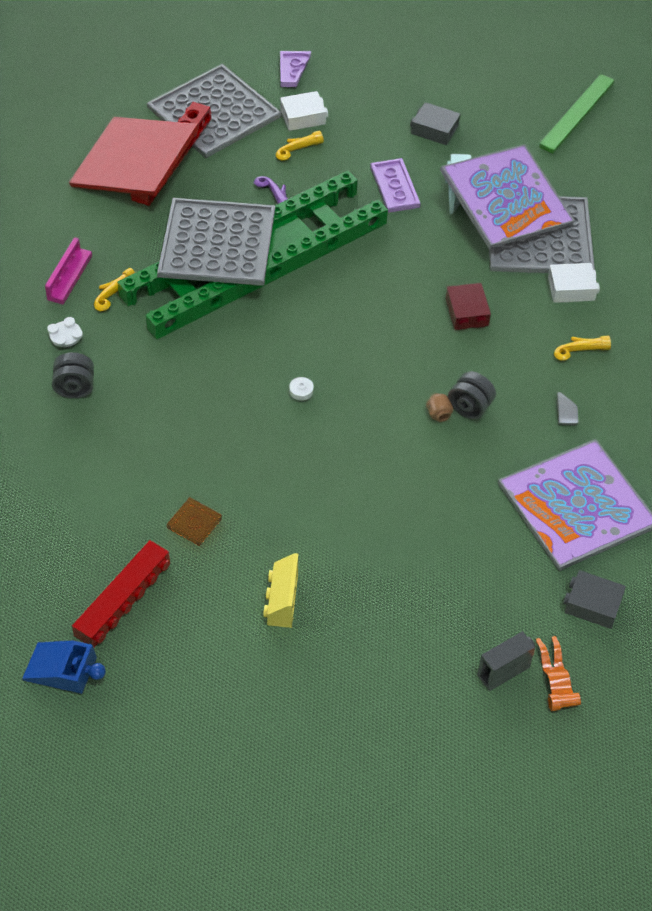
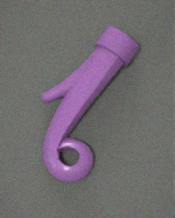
(279, 194)

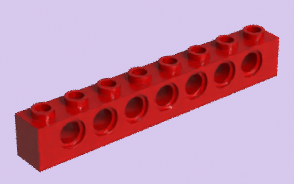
(196, 114)

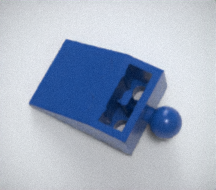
(63, 665)

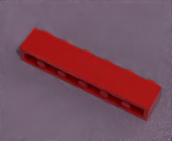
(121, 594)

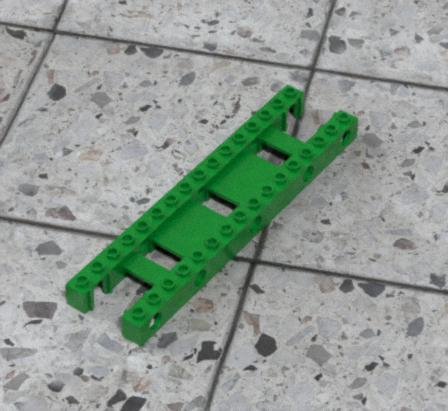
(290, 249)

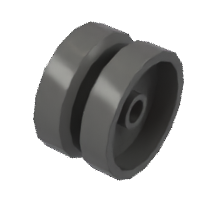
(73, 375)
(472, 395)

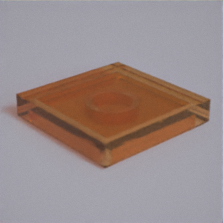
(194, 521)

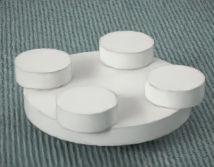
(65, 333)

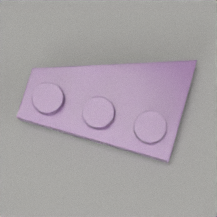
(292, 66)

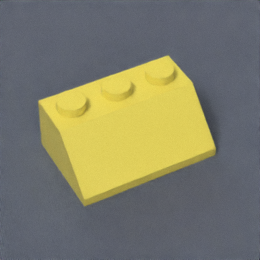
(282, 592)

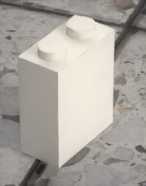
(303, 110)
(573, 282)

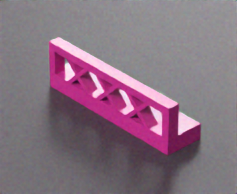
(67, 272)

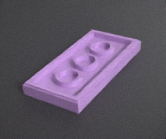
(395, 185)

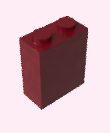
(468, 306)

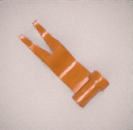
(559, 678)

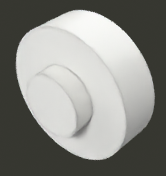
(301, 388)

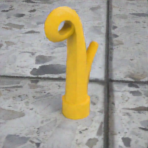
(284, 152)
(109, 289)
(581, 344)

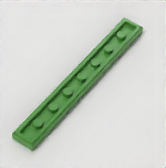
(576, 114)

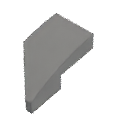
(566, 410)

